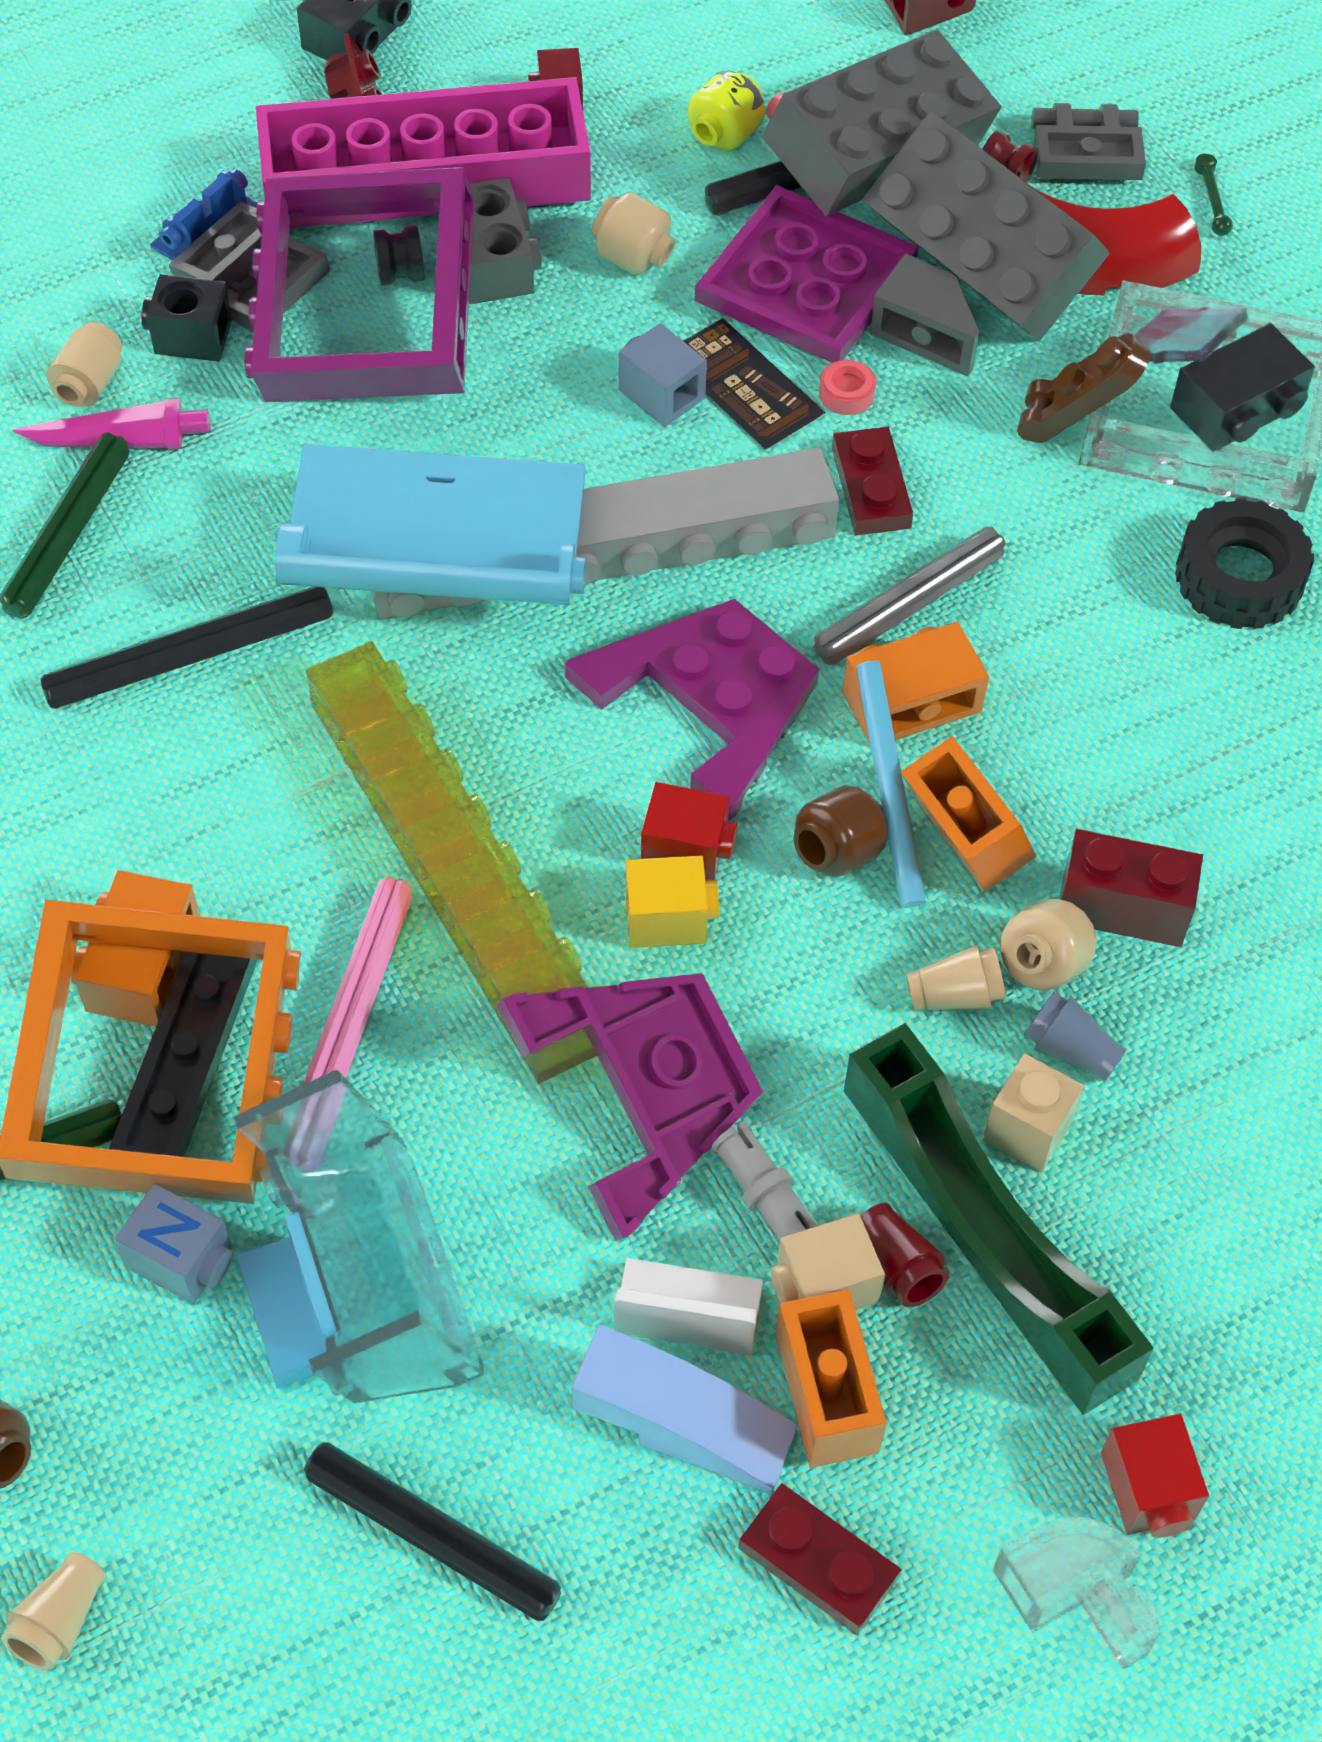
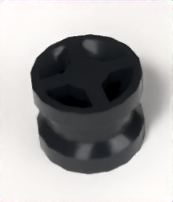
(398, 255)

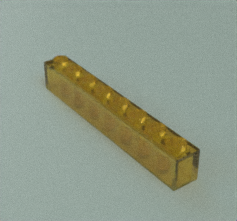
(446, 840)

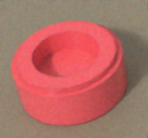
(847, 387)

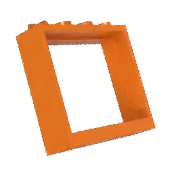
(61, 927)

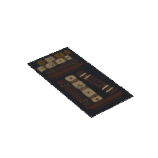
(751, 386)

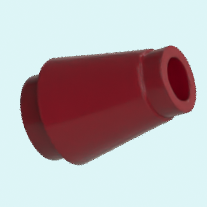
(910, 1262)

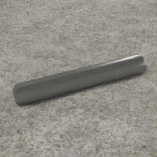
(908, 595)

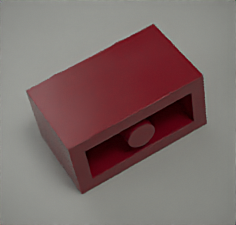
(1132, 886)

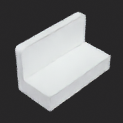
(688, 1306)

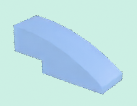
(682, 1410)

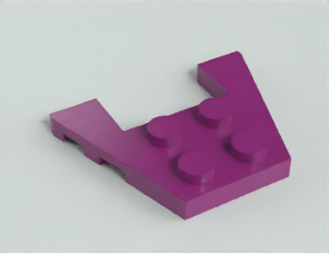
(724, 672)
(668, 1064)

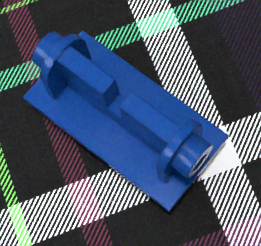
(199, 216)

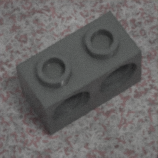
(501, 250)

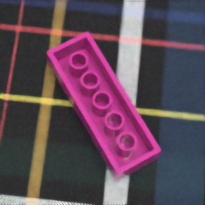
(493, 131)

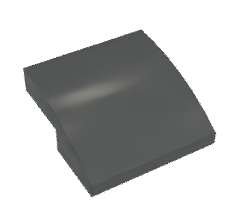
(227, 254)

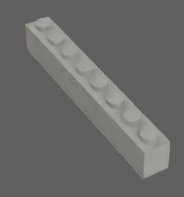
(686, 520)

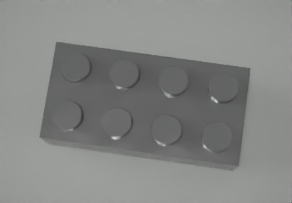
(853, 122)
(986, 225)

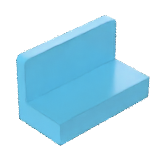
(287, 1303)

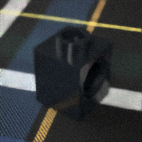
(188, 317)

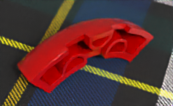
(1146, 243)

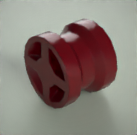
(1018, 159)

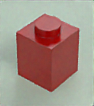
(688, 824)
(1155, 1476)

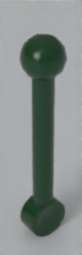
(1206, 165)

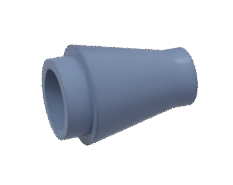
(1074, 1037)

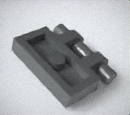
(1088, 143)

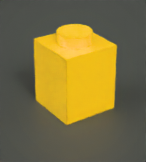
(669, 901)

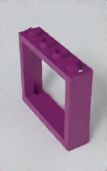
(363, 374)

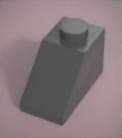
(926, 314)

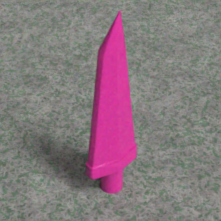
(142, 426)

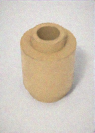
(85, 364)

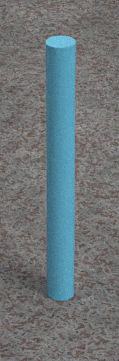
(890, 784)

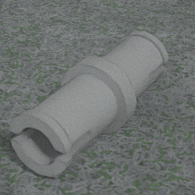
(764, 1184)

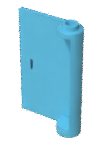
(434, 525)

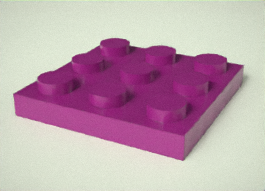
(803, 274)

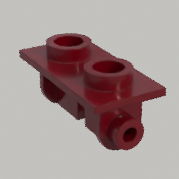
(352, 72)

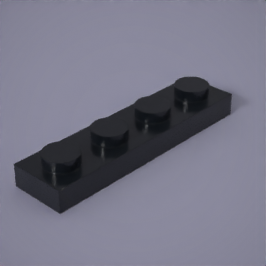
(183, 1055)

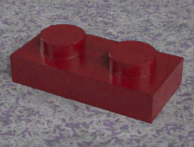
(872, 481)
(819, 1559)

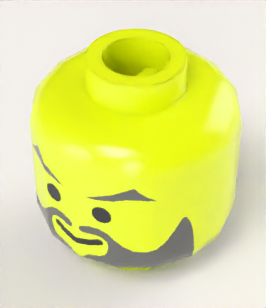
(726, 110)

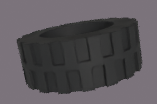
(1253, 527)

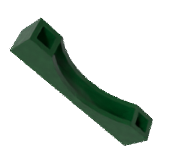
(1056, 1306)

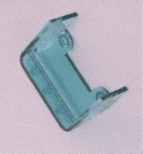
(370, 1242)

